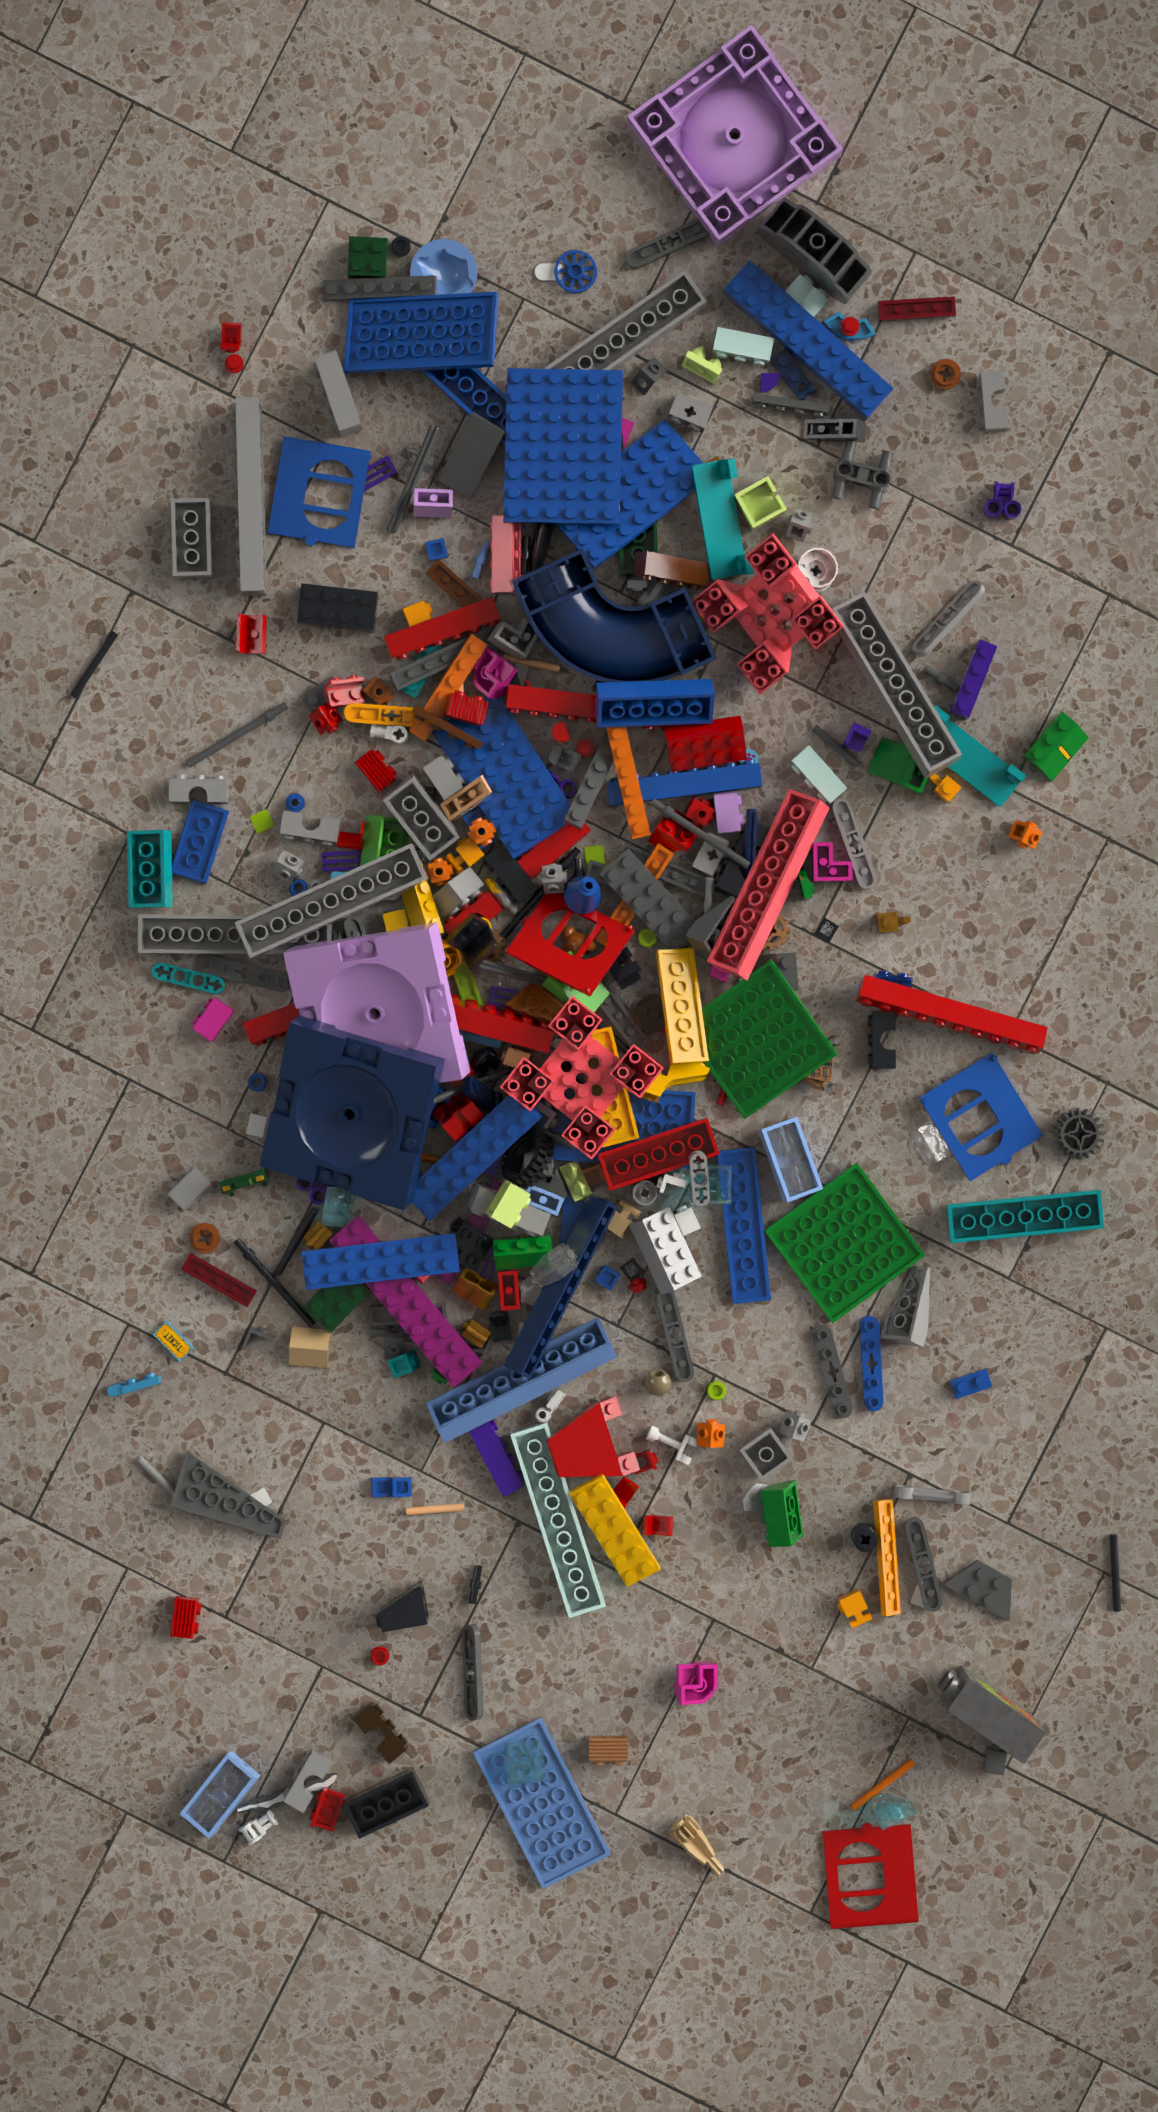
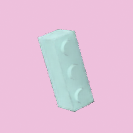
(743, 346)
(818, 775)

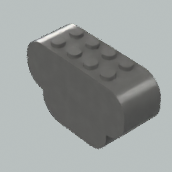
(815, 249)

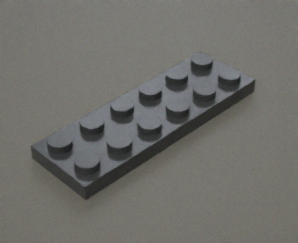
(648, 899)

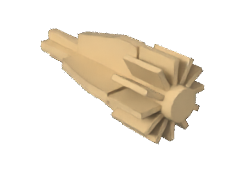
(689, 1835)

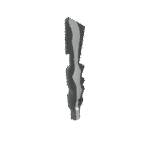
(277, 1798)

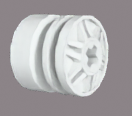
(825, 564)

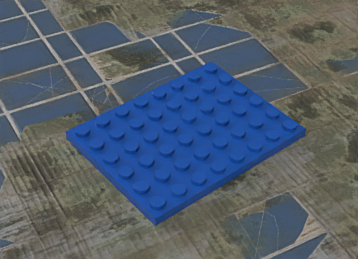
(563, 446)

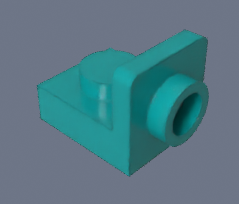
(404, 1364)

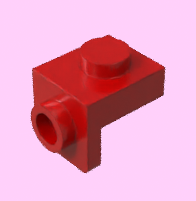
(231, 337)
(658, 1525)

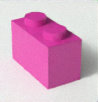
(213, 1019)

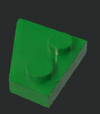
(806, 887)

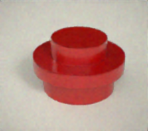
(849, 326)
(234, 363)
(585, 748)
(637, 1285)
(379, 1655)

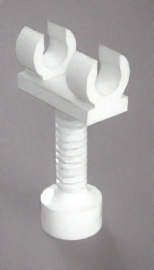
(653, 1434)

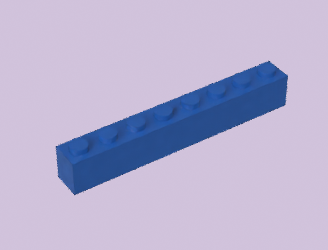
(692, 782)

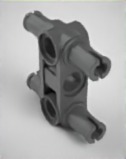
(862, 475)

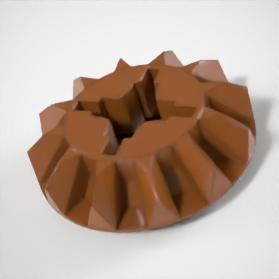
(953, 369)
(195, 1235)

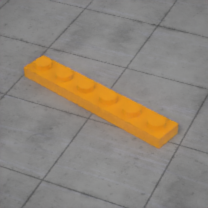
(887, 1557)

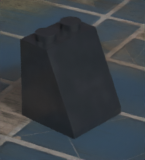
(405, 1610)

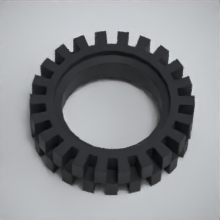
(538, 1163)

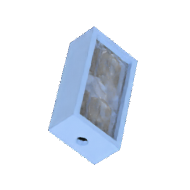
(790, 1159)
(220, 1794)

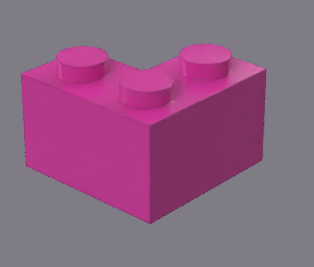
(826, 869)

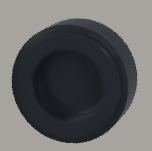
(401, 246)

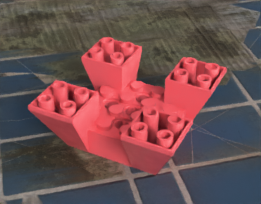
(748, 604)
(575, 1026)

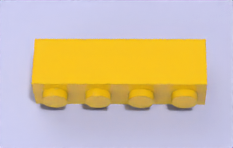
(421, 905)

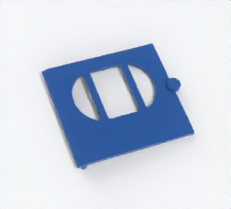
(294, 469)
(1012, 1115)

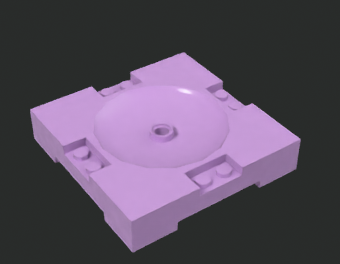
(743, 94)
(384, 971)

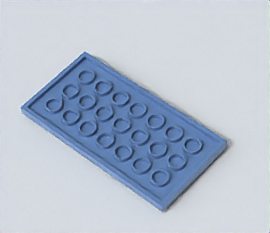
(546, 1815)

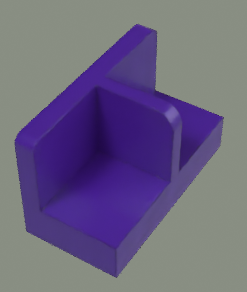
(856, 737)

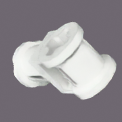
(388, 733)
(256, 1828)

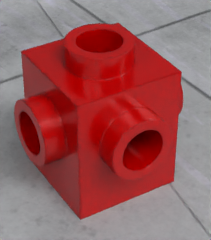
(325, 719)
(695, 806)

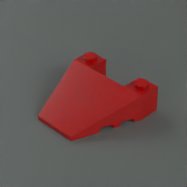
(586, 1446)

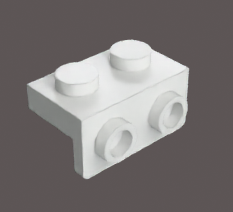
(675, 1179)

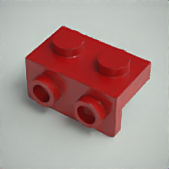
(251, 634)
(328, 1809)

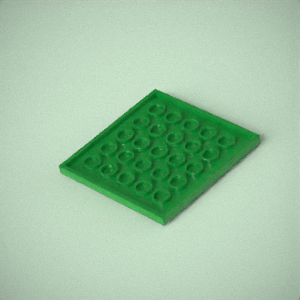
(762, 1039)
(844, 1242)

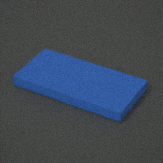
(199, 841)

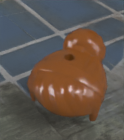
(574, 940)

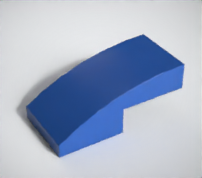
(391, 1486)

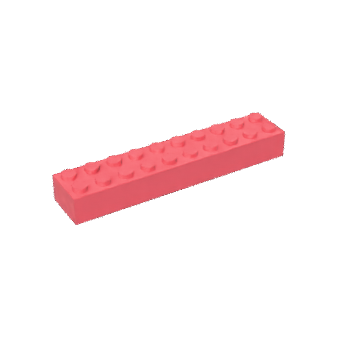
(768, 884)

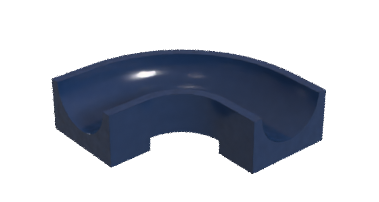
(605, 637)

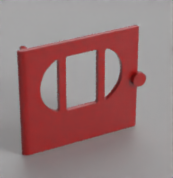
(571, 970)
(900, 1894)

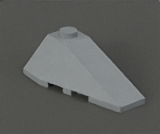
(910, 1314)

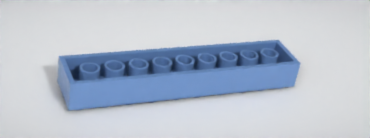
(505, 1389)

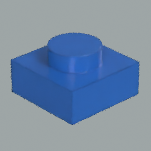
(436, 549)
(607, 1277)

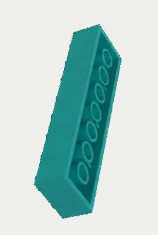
(1024, 1216)

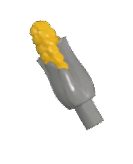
(500, 895)

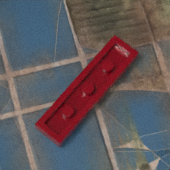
(916, 308)
(219, 1279)

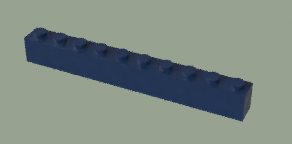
(556, 1296)

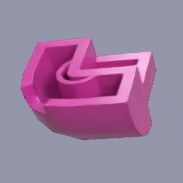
(493, 673)
(695, 1682)

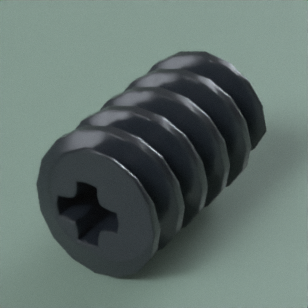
(861, 1544)

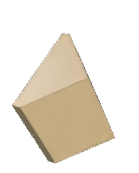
(309, 1347)

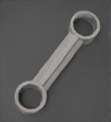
(953, 1496)

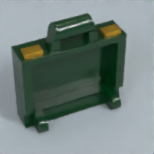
(244, 1180)

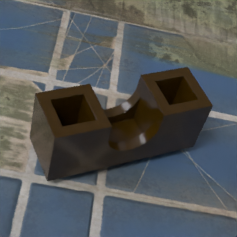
(371, 1718)

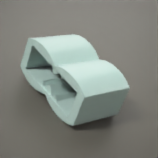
(807, 295)

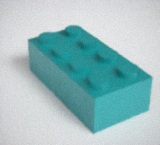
(149, 869)

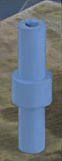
(481, 560)

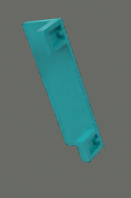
(720, 518)
(981, 766)

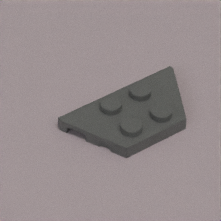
(985, 1587)

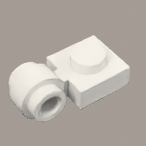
(554, 1400)

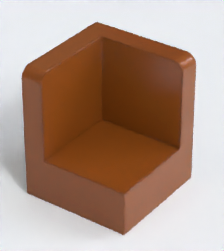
(594, 1175)

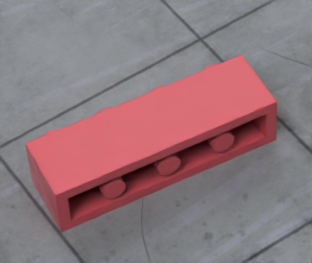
(505, 555)

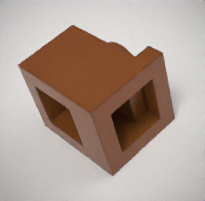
(371, 688)

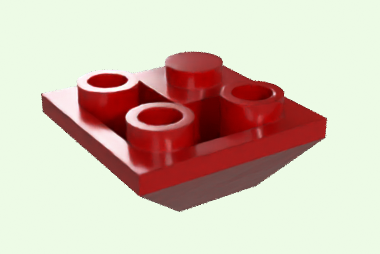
(673, 835)

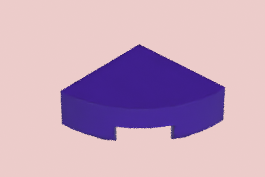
(768, 381)

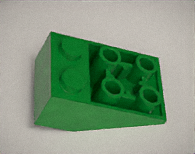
(897, 766)

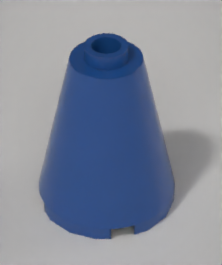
(582, 894)

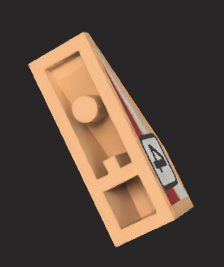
(466, 799)

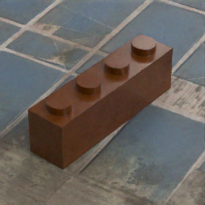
(671, 569)

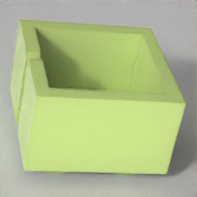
(758, 503)
(508, 1204)

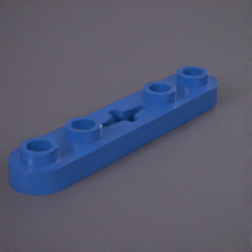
(871, 1344)

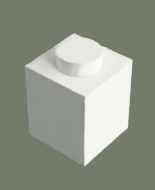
(686, 1220)

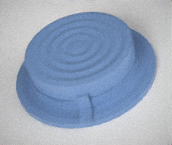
(449, 262)

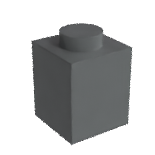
(994, 1760)

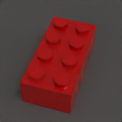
(705, 744)

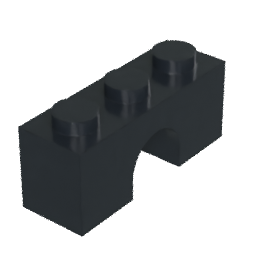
(881, 1057)

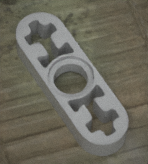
(703, 1164)

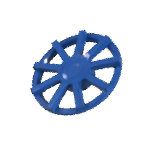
(575, 271)

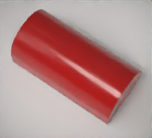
(560, 733)

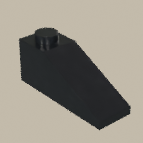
(835, 430)

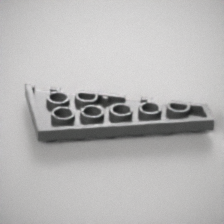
(213, 1496)

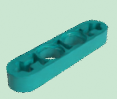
(188, 980)

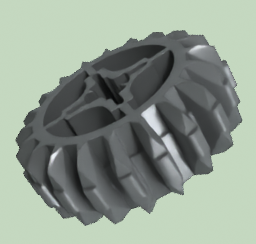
(1078, 1142)

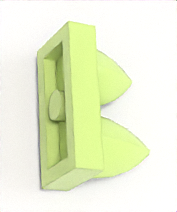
(697, 364)
(575, 1181)

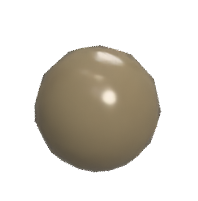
(658, 1382)

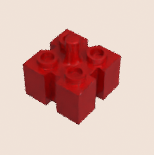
(458, 1115)

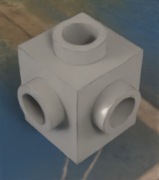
(799, 525)
(288, 867)
(553, 879)
(795, 1425)

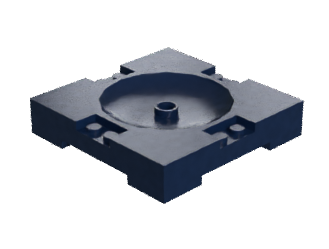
(311, 1123)

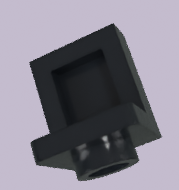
(500, 1326)

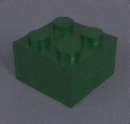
(367, 257)

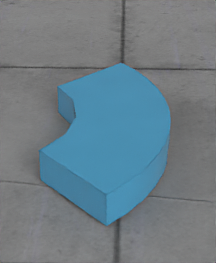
(833, 325)

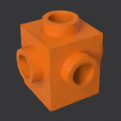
(1025, 834)
(481, 839)
(442, 879)
(710, 1434)

